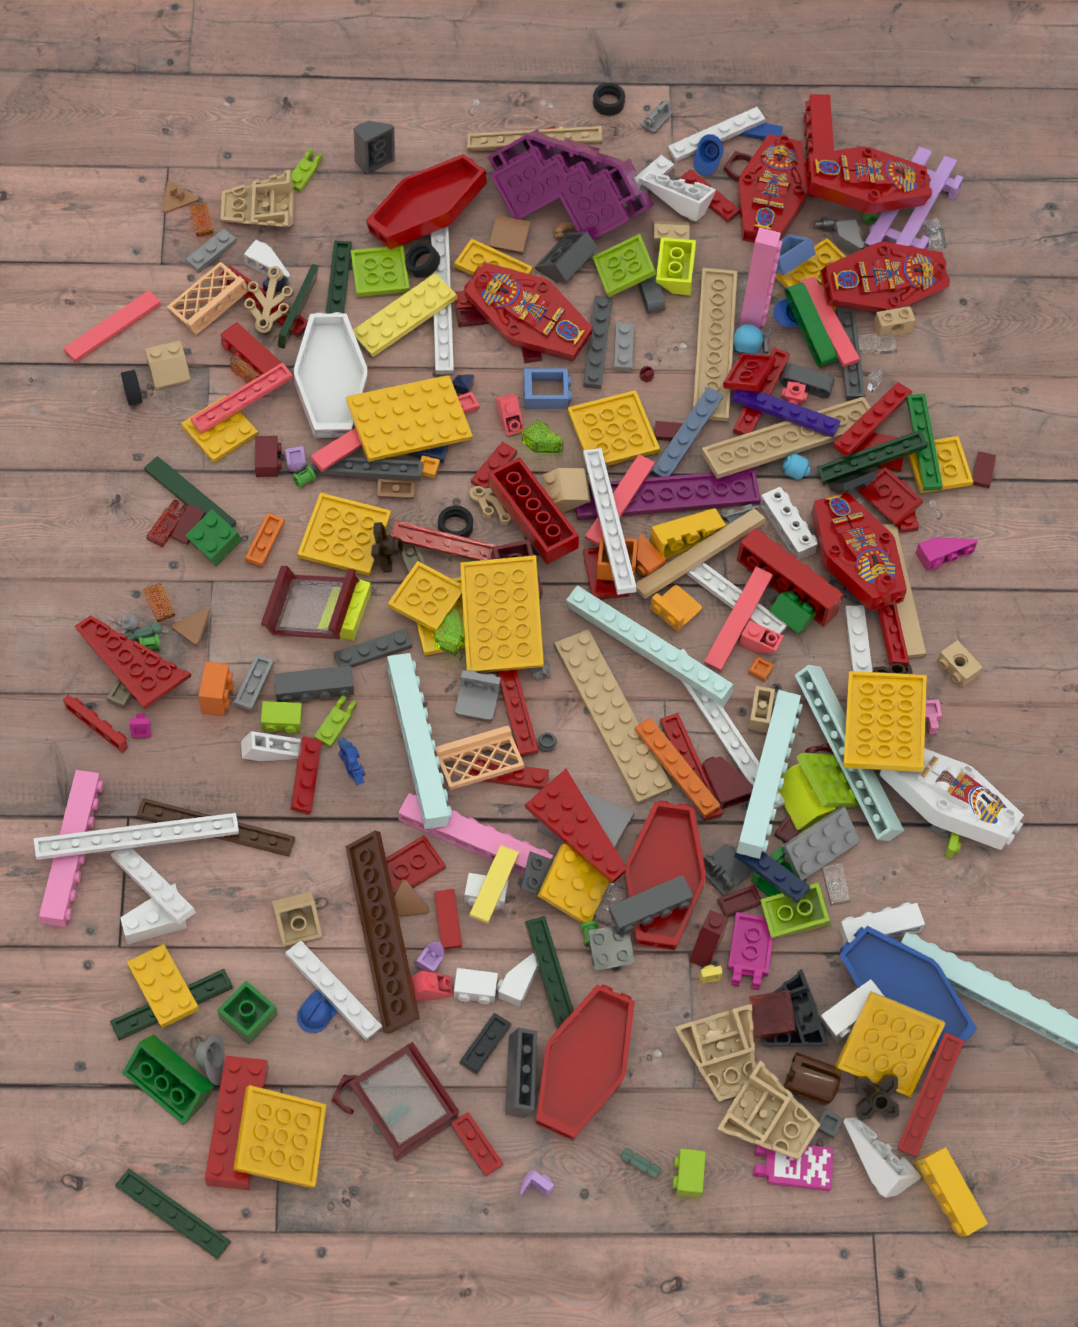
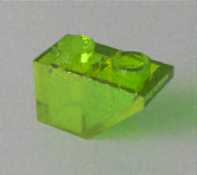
(541, 438)
(451, 634)

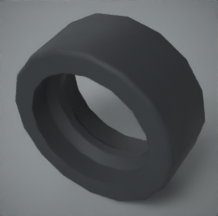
(609, 89)
(415, 253)
(131, 387)
(456, 511)

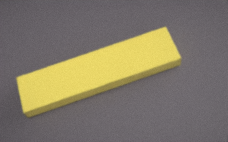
(494, 884)

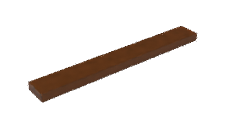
(248, 835)

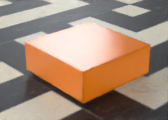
(761, 669)

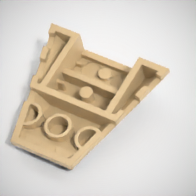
(261, 203)
(722, 1049)
(769, 1115)

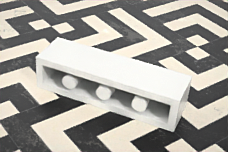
(888, 921)

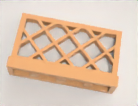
(216, 305)
(474, 746)

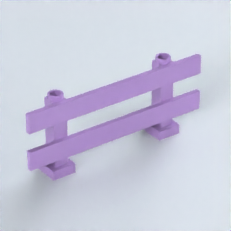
(938, 181)

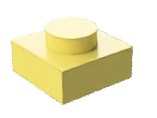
(710, 974)

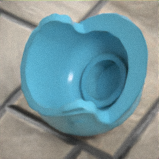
(748, 339)

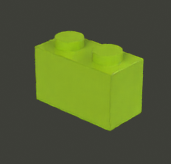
(281, 717)
(689, 1173)

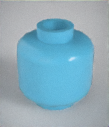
(796, 466)

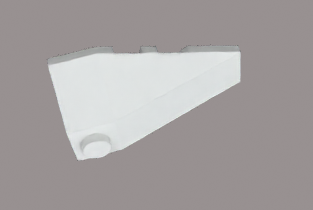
(685, 198)
(883, 1167)

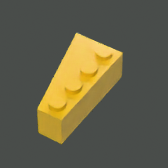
(684, 533)
(950, 1191)

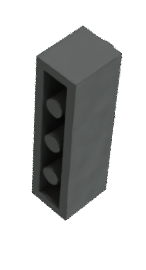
(314, 684)
(650, 904)
(521, 1073)

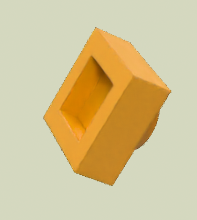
(430, 466)

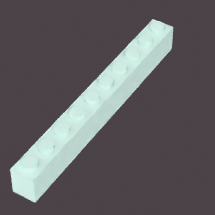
(650, 646)
(417, 741)
(768, 775)
(862, 781)
(1001, 995)

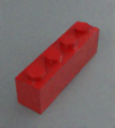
(248, 349)

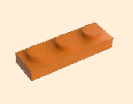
(264, 540)

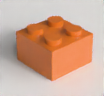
(603, 566)
(215, 689)

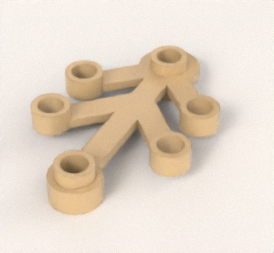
(269, 302)
(481, 495)

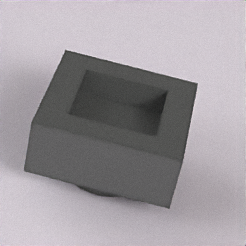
(829, 1123)

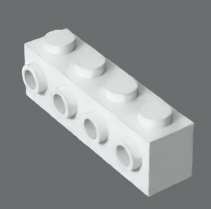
(788, 523)

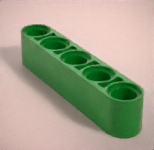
(810, 324)

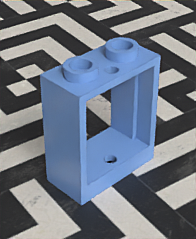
(794, 252)
(546, 401)

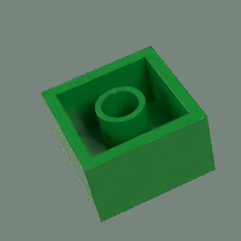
(213, 537)
(247, 1012)

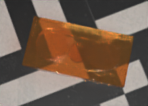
(201, 219)
(242, 369)
(159, 602)

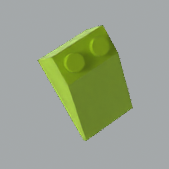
(788, 918)

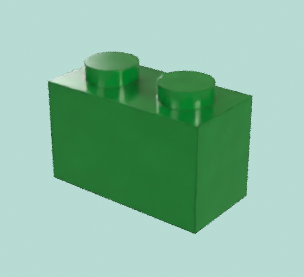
(793, 611)

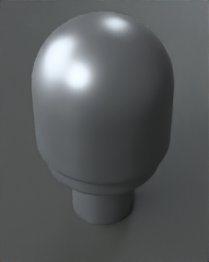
(826, 223)

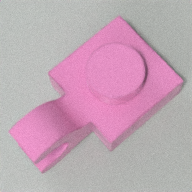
(932, 714)

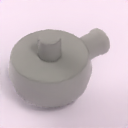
(129, 623)

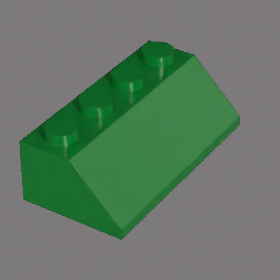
(168, 1078)

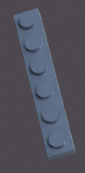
(687, 433)

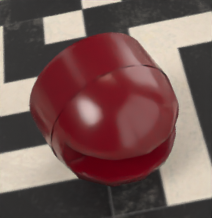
(648, 375)

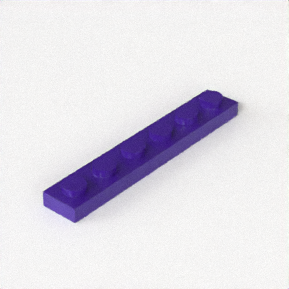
(787, 411)

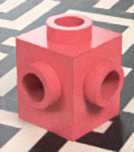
(794, 393)

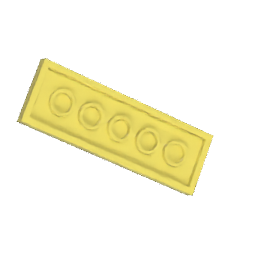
(404, 315)

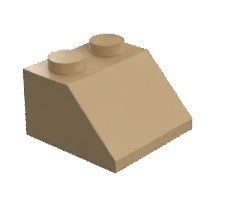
(669, 229)
(167, 365)
(567, 487)
(297, 919)

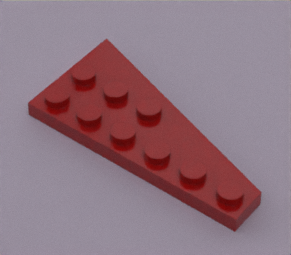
(134, 665)
(570, 818)

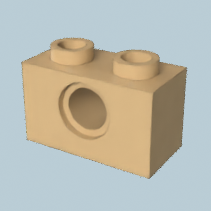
(894, 321)
(957, 653)
(761, 709)

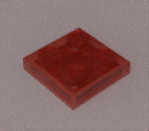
(772, 1014)

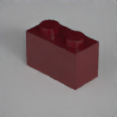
(266, 456)

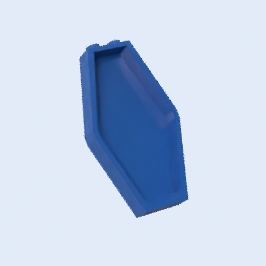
(906, 978)

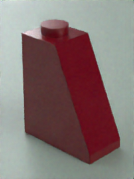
(727, 783)
(709, 939)

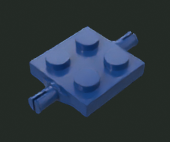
(349, 755)

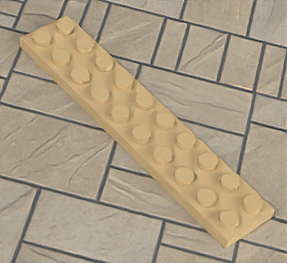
(715, 336)
(778, 441)
(612, 716)

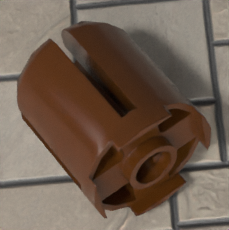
(813, 1079)

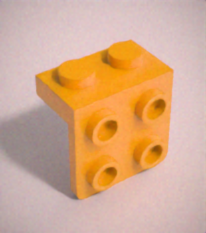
(675, 607)

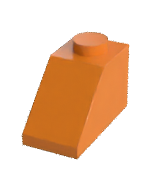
(648, 557)

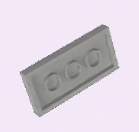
(821, 843)

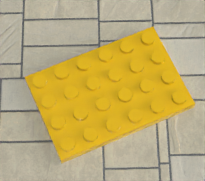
(408, 418)
(502, 614)
(885, 721)

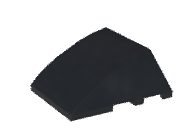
(806, 1015)

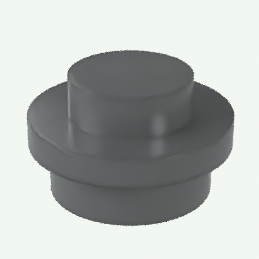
(547, 742)

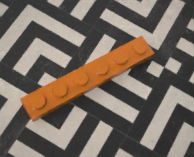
(677, 767)

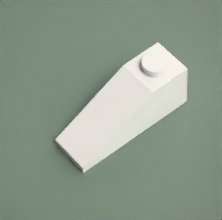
(262, 257)
(269, 747)
(517, 982)

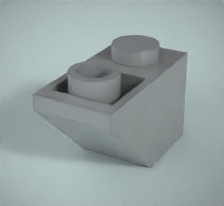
(848, 236)

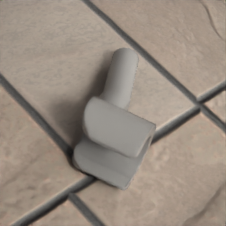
(766, 336)

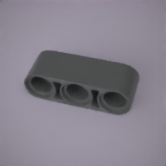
(651, 295)
(816, 383)

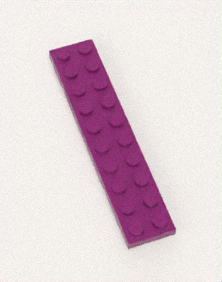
(685, 493)

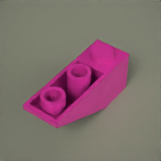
(941, 550)

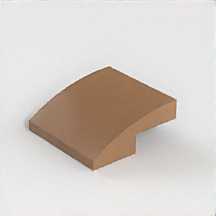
(509, 234)
(395, 488)

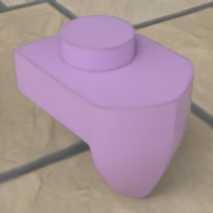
(296, 459)
(430, 957)
(540, 1182)

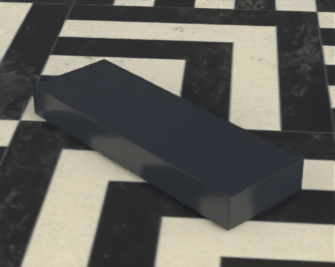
(485, 1043)

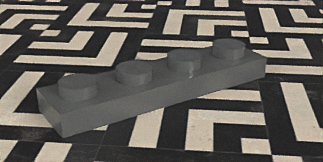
(373, 649)

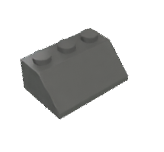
(374, 145)
(567, 256)

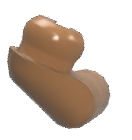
(564, 226)

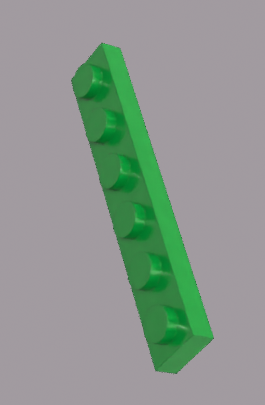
(926, 458)

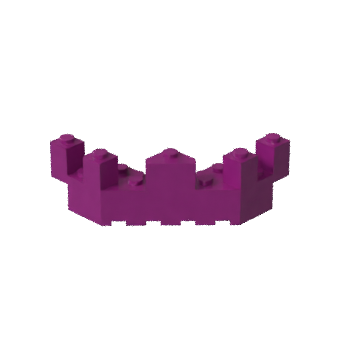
(588, 182)

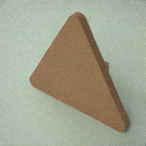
(177, 197)
(193, 626)
(408, 901)

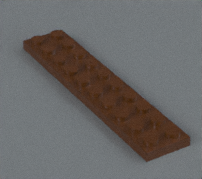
(382, 932)

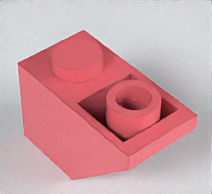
(509, 413)
(760, 639)
(431, 986)

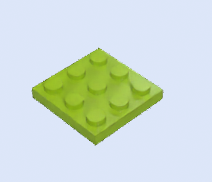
(624, 265)
(379, 271)
(827, 780)

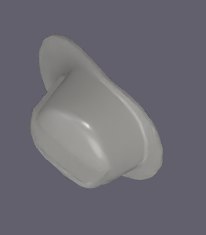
(210, 1058)

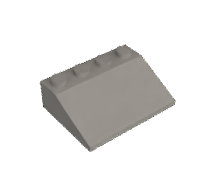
(611, 818)

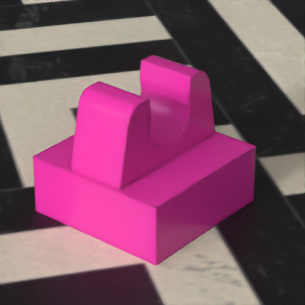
(140, 726)

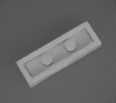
(211, 250)
(623, 346)
(254, 682)

